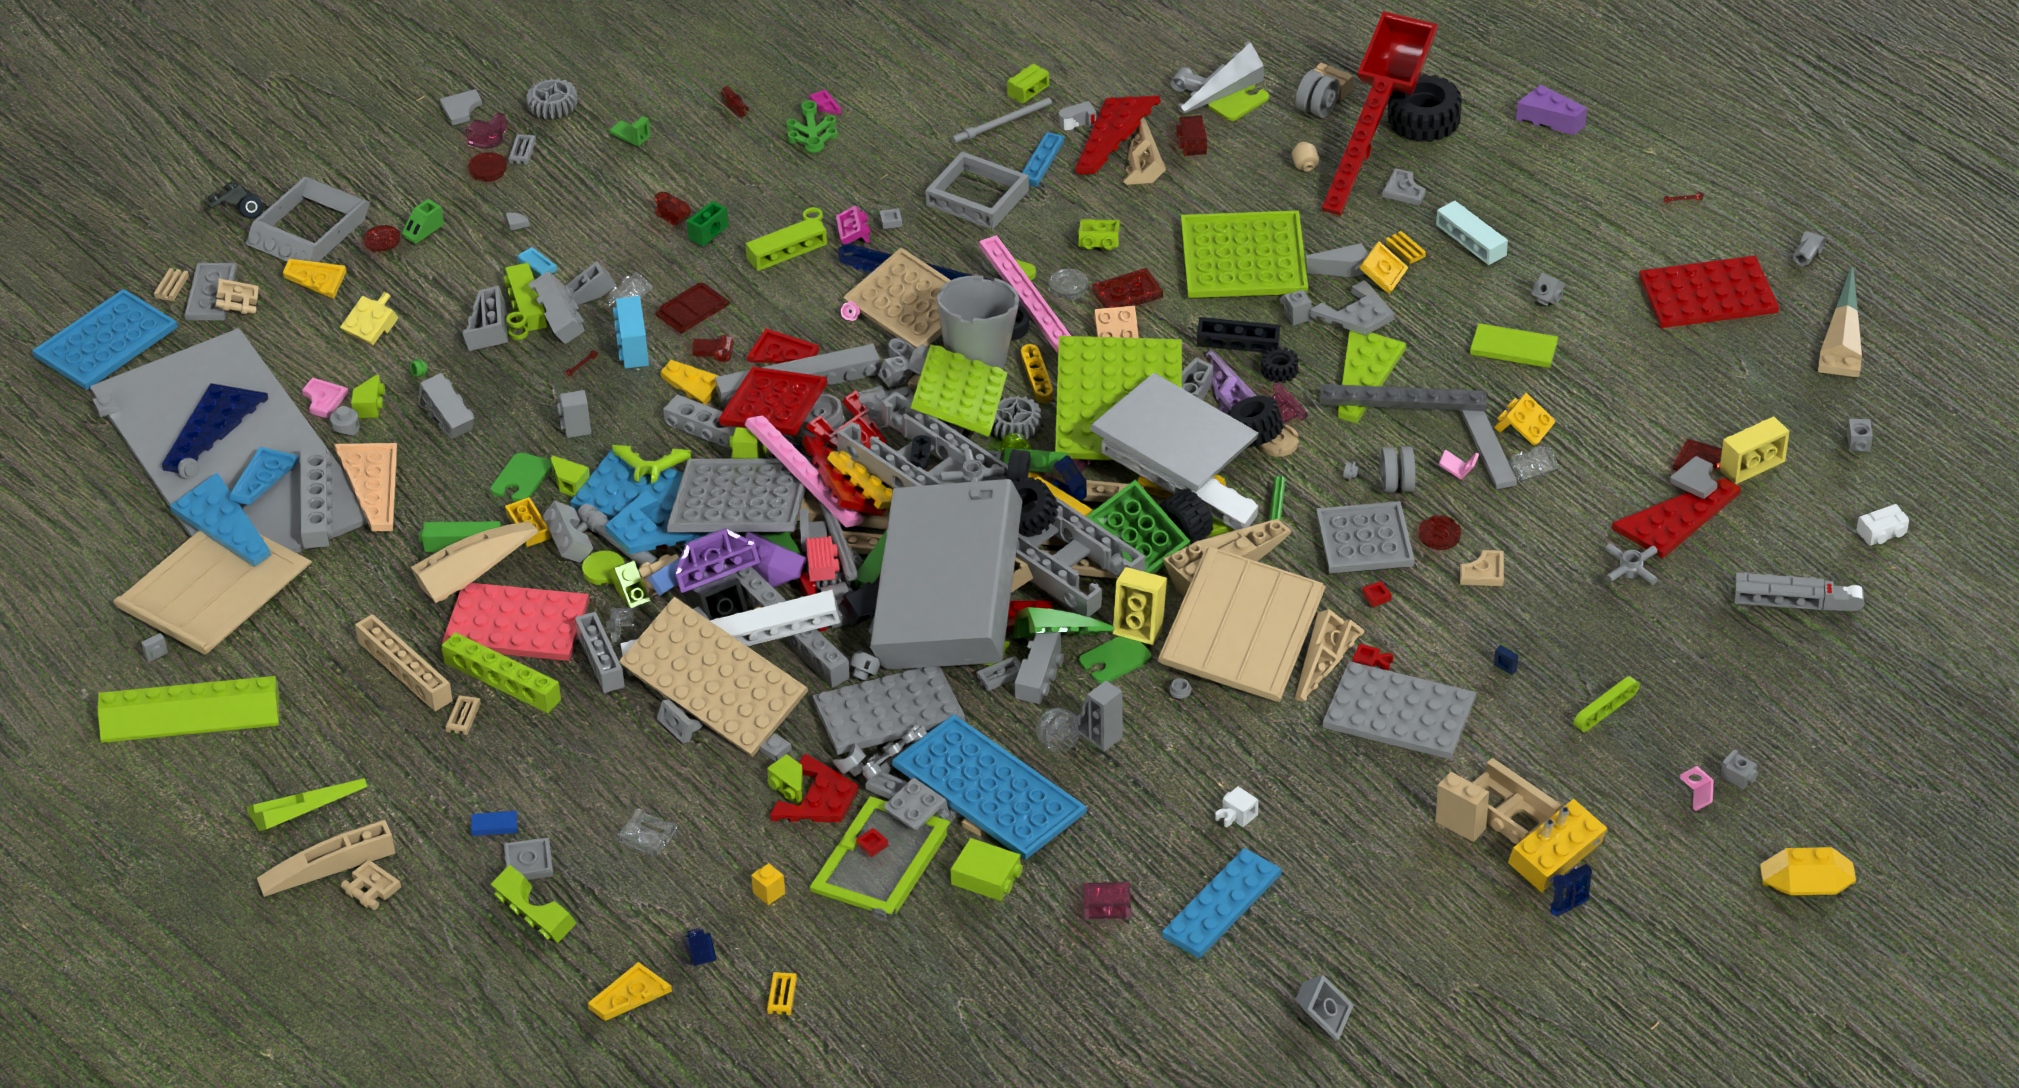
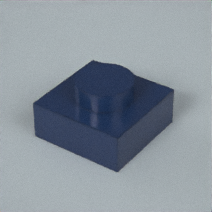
(1506, 660)

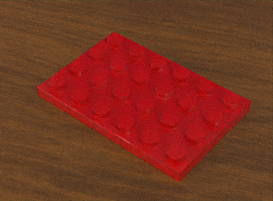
(1708, 291)

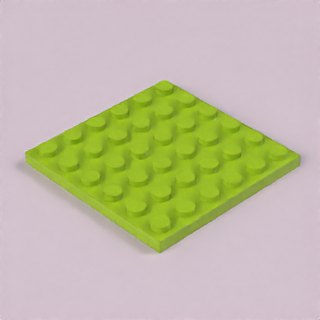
(1243, 254)

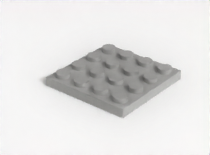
(1365, 537)

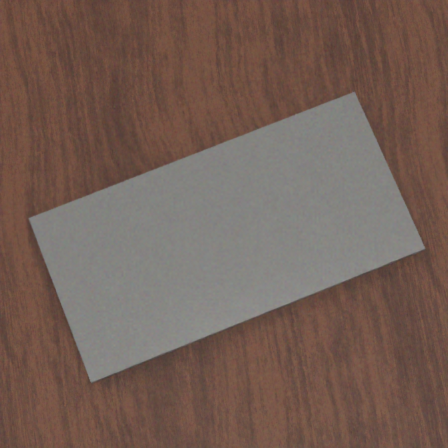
(163, 395)

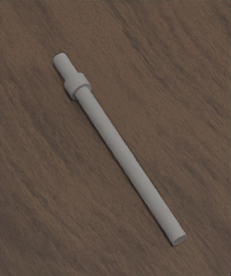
(971, 132)

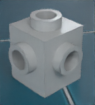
(1548, 289)
(895, 371)

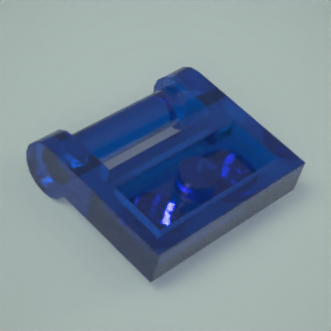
(1577, 890)

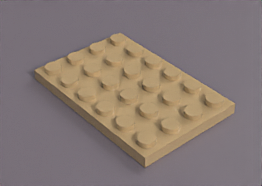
(902, 298)

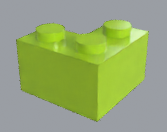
(746, 444)

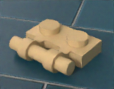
(237, 292)
(375, 880)

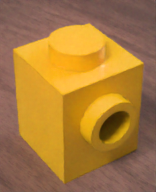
(768, 884)

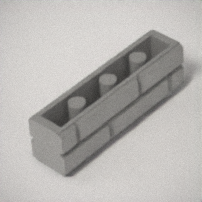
(1779, 591)

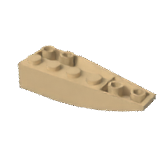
(1248, 542)
(469, 559)
(330, 857)

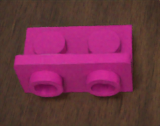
(853, 225)

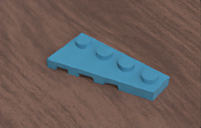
(261, 474)

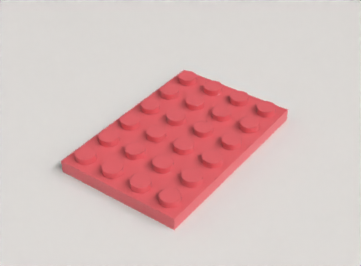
(519, 620)

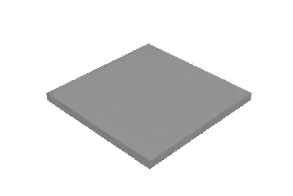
(1174, 432)
(737, 496)

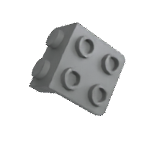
(915, 804)

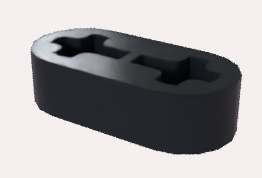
(920, 452)

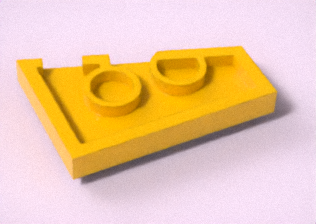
(315, 275)
(628, 992)

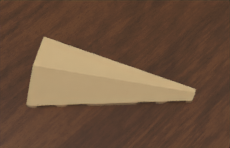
(1144, 157)
(1326, 648)

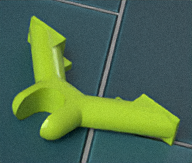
(650, 467)

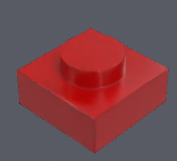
(1376, 594)
(872, 842)

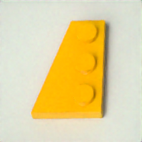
(693, 381)

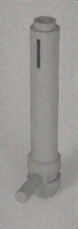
(596, 522)

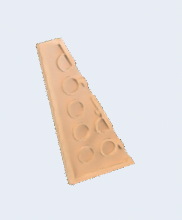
(373, 479)

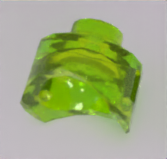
(1014, 440)

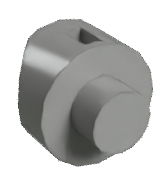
(345, 421)
(864, 664)
(852, 761)

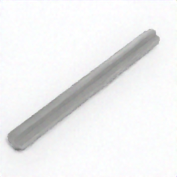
(839, 539)

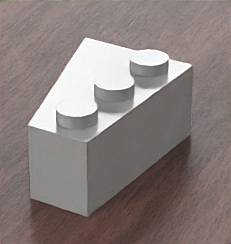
(559, 306)
(488, 321)
(1039, 667)
(1102, 716)

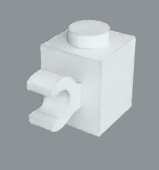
(1238, 807)

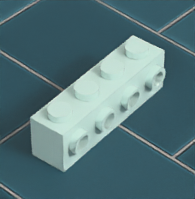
(1472, 232)

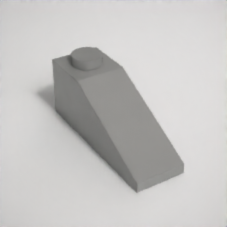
(1337, 262)
(591, 284)

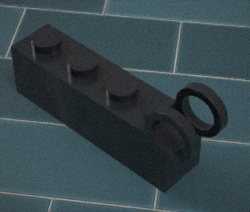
(860, 604)

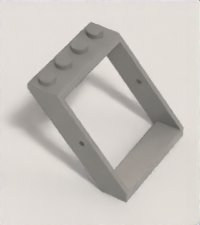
(289, 246)

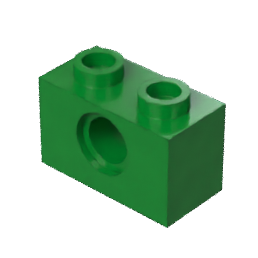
(707, 223)

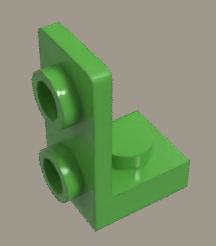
(635, 133)

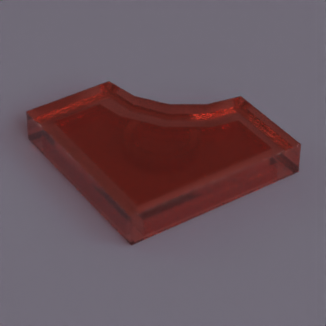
(1694, 448)

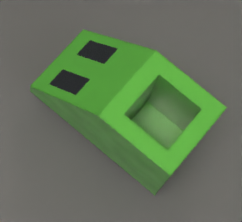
(423, 221)

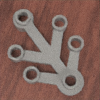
(872, 766)

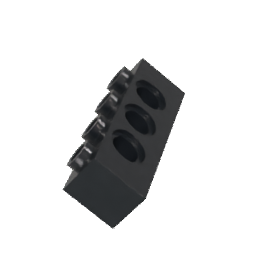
(1237, 335)

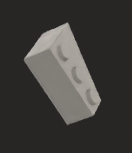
(445, 406)

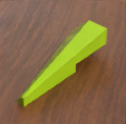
(283, 809)

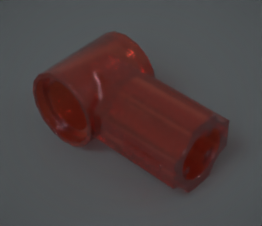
(718, 348)

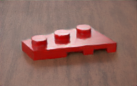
(780, 348)

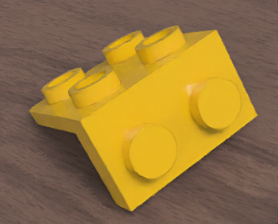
(1526, 418)

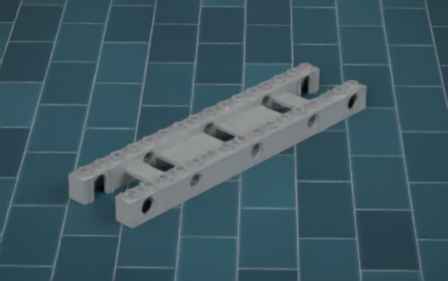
(1071, 526)

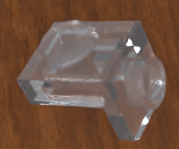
(619, 618)

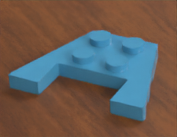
(637, 532)

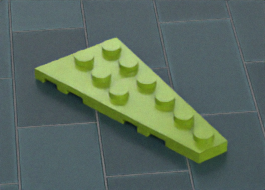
(1368, 363)

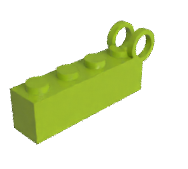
(787, 242)
(525, 306)

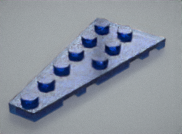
(213, 419)

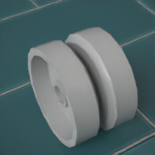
(1317, 93)
(830, 409)
(1394, 469)

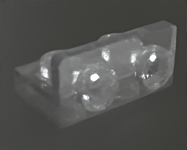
(630, 286)
(1534, 463)

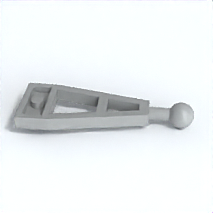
(884, 783)

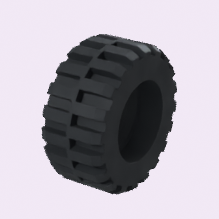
(1428, 112)

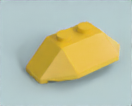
(1808, 871)

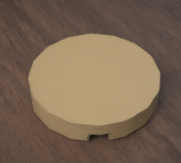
(1283, 444)

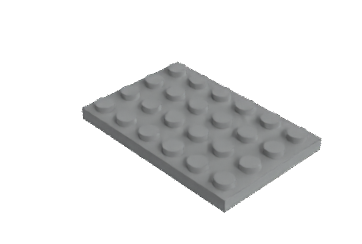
(886, 708)
(1399, 710)

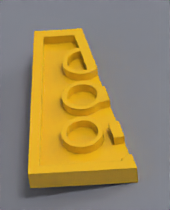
(859, 477)

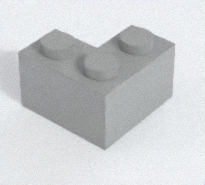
(575, 413)

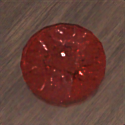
(382, 238)

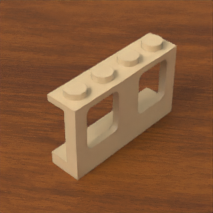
(1518, 797)

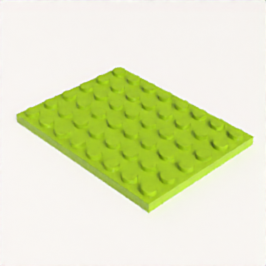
(1098, 375)

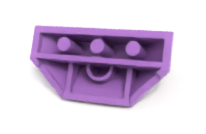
(714, 558)
(777, 562)

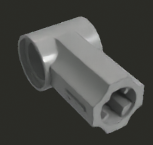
(1187, 80)
(1809, 246)

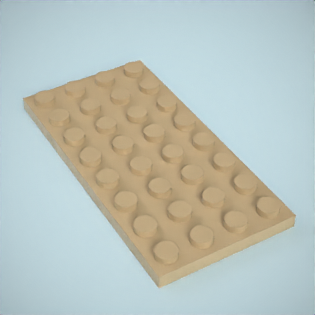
(713, 676)

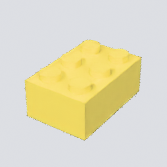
(1754, 450)
(1139, 605)

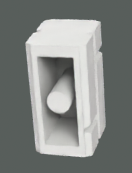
(1882, 525)

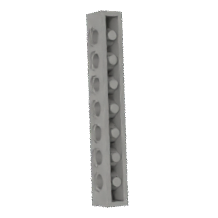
(808, 645)

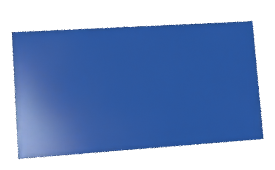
(494, 823)

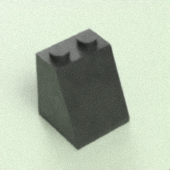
(718, 598)

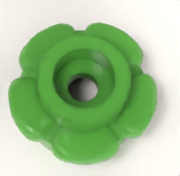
(418, 368)

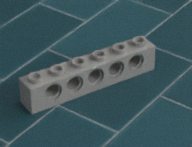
(315, 497)

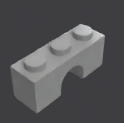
(562, 523)

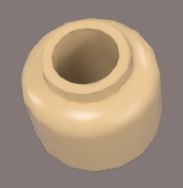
(1305, 156)

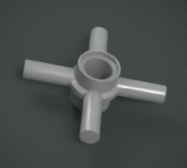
(972, 470)
(1631, 564)

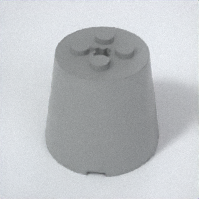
(978, 318)

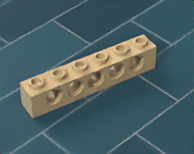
(403, 662)

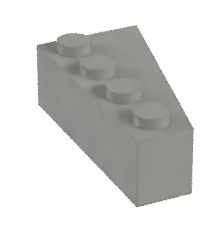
(1197, 378)

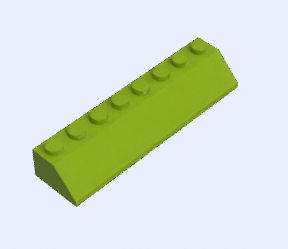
(188, 709)

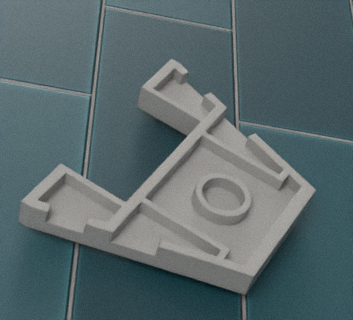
(1362, 316)

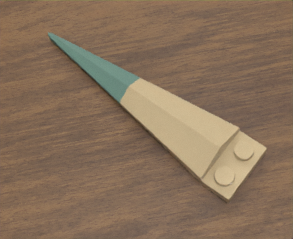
(1842, 345)

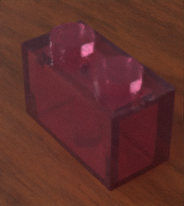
(1107, 900)

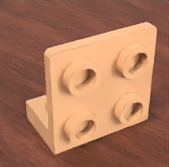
(1116, 322)

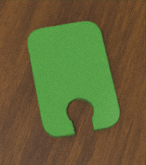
(523, 472)
(1118, 656)

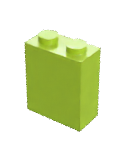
(986, 869)

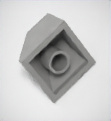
(1325, 1005)

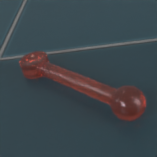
(1699, 196)
(593, 354)

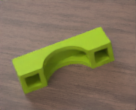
(550, 918)

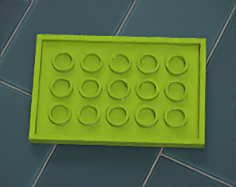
(959, 390)

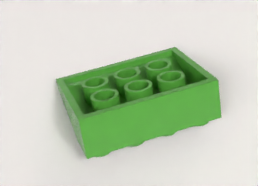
(1141, 524)

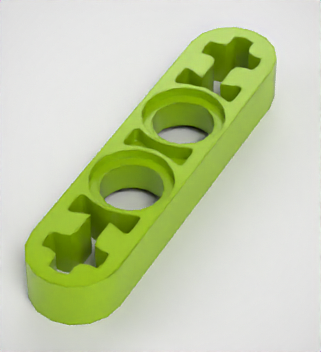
(1606, 704)

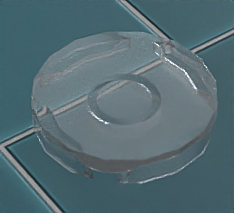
(1068, 283)

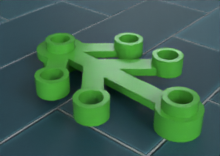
(814, 143)

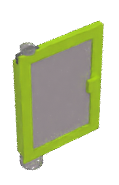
(889, 876)

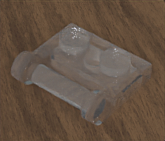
(645, 838)

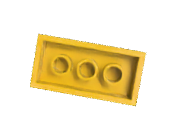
(526, 511)

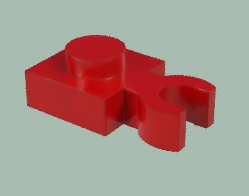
(1371, 656)

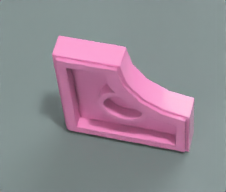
(324, 396)

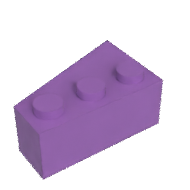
(1552, 109)

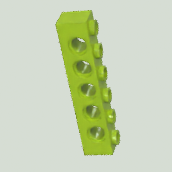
(501, 672)

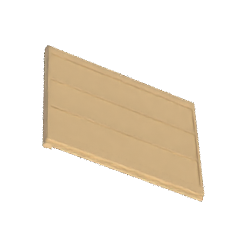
(208, 590)
(1242, 623)

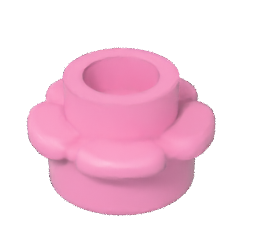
(845, 311)

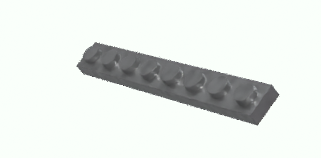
(1403, 397)

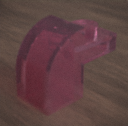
(485, 134)

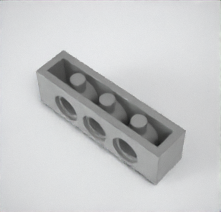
(697, 420)
(599, 652)

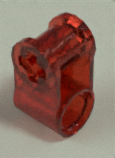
(671, 208)

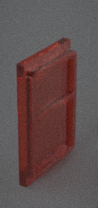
(691, 307)

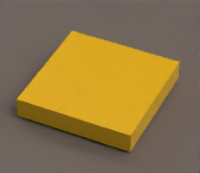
(1383, 267)

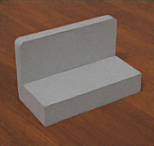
(810, 529)

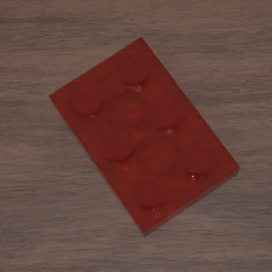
(1128, 289)

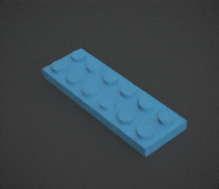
(1221, 903)

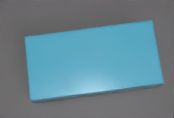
(538, 263)

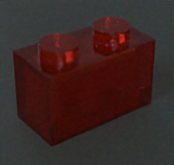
(1192, 135)

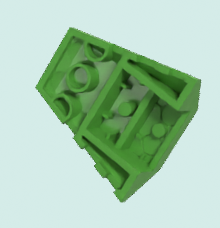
(1042, 620)

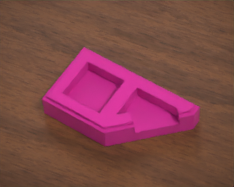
(825, 102)

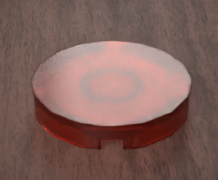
(487, 166)
(1440, 532)

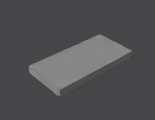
(204, 291)

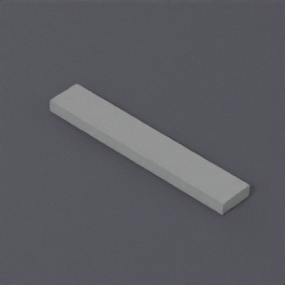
(1489, 448)

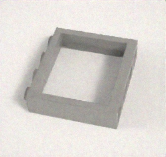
(970, 210)

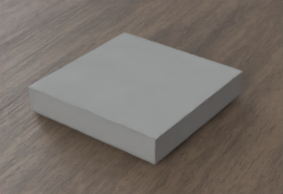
(530, 857)

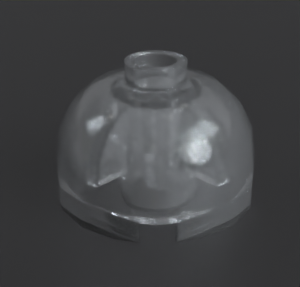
(1058, 729)

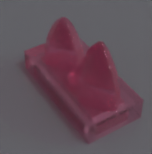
(1293, 406)

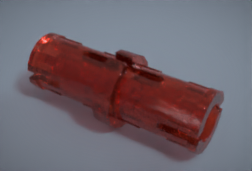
(734, 101)

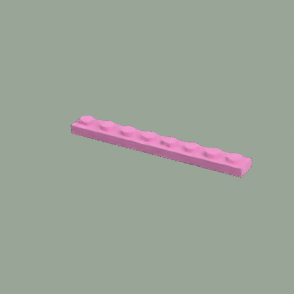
(1028, 294)
(801, 468)

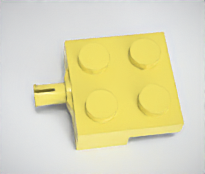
(370, 319)

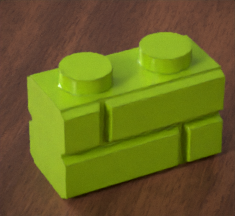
(1027, 83)

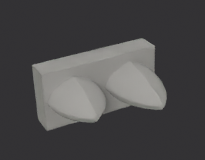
(677, 722)

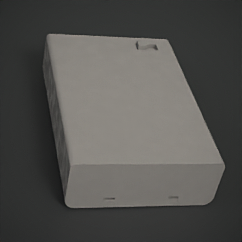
(946, 574)

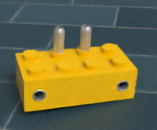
(1557, 845)

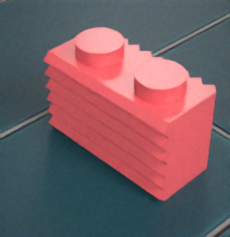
(821, 558)

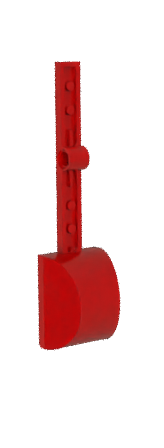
(1390, 64)

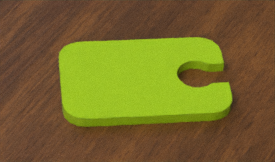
(1239, 103)

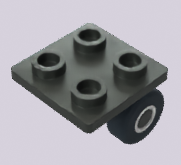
(247, 203)

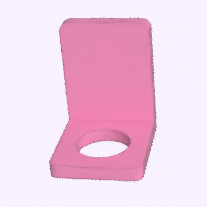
(1457, 466)
(1702, 789)

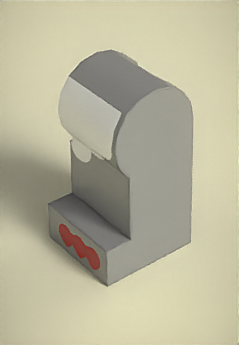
(1077, 116)
(1842, 597)

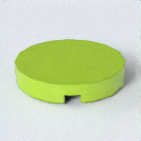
(596, 566)

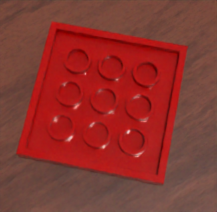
(777, 395)

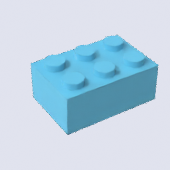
(631, 332)

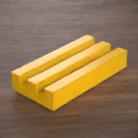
(1408, 245)
(780, 1007)

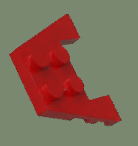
(868, 429)
(825, 800)

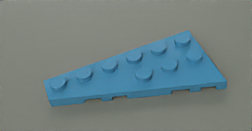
(223, 520)

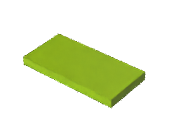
(1514, 345)

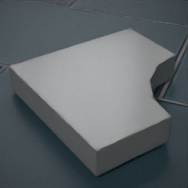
(460, 106)
(1403, 188)
(1695, 478)

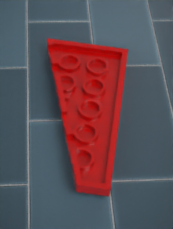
(1114, 124)
(847, 494)
(1675, 519)

